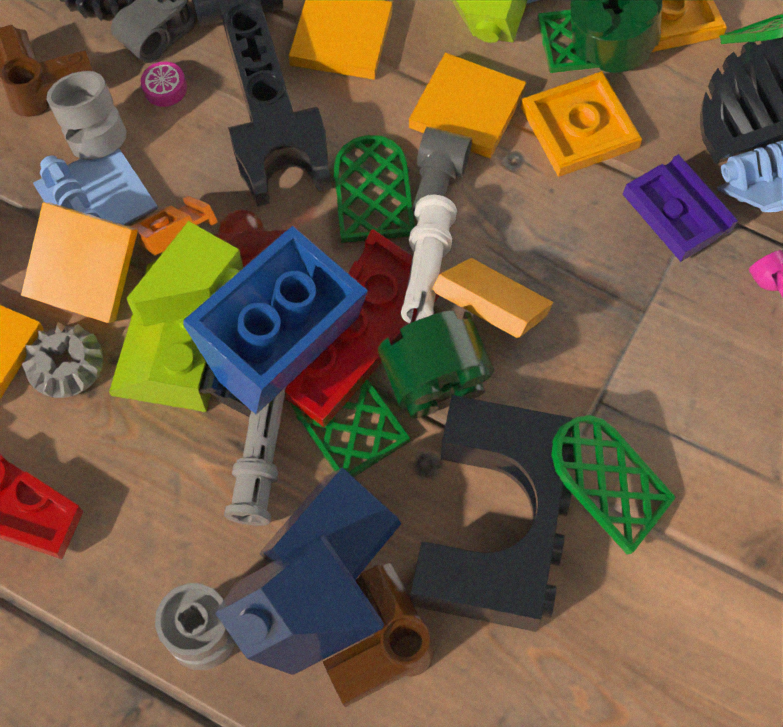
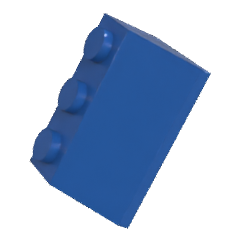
(274, 318)

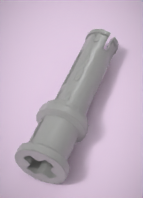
(256, 469)

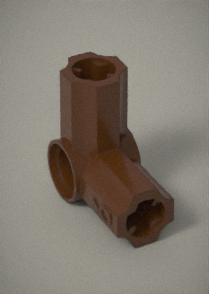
(27, 79)
(372, 661)

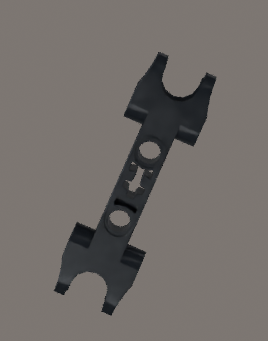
(276, 133)

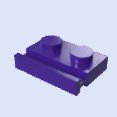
(679, 207)

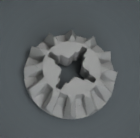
(69, 377)

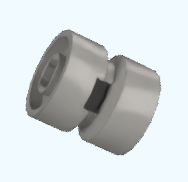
(87, 115)
(191, 628)

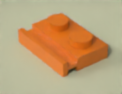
(161, 228)

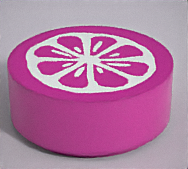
(163, 84)

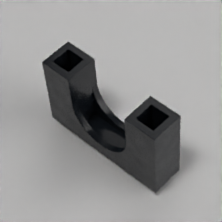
(510, 583)

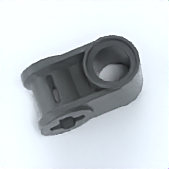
(152, 26)

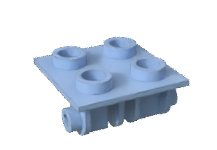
(756, 177)
(96, 187)

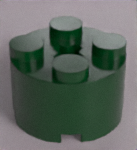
(615, 32)
(435, 361)

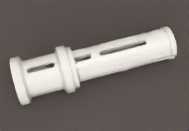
(430, 243)

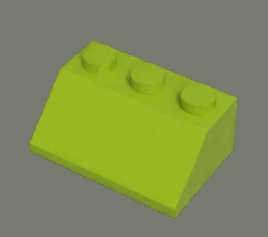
(160, 366)

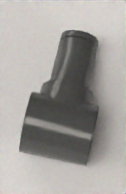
(441, 160)

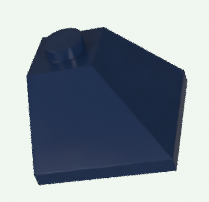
(298, 609)

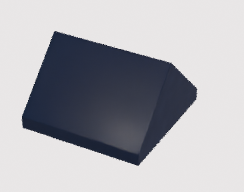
(346, 515)

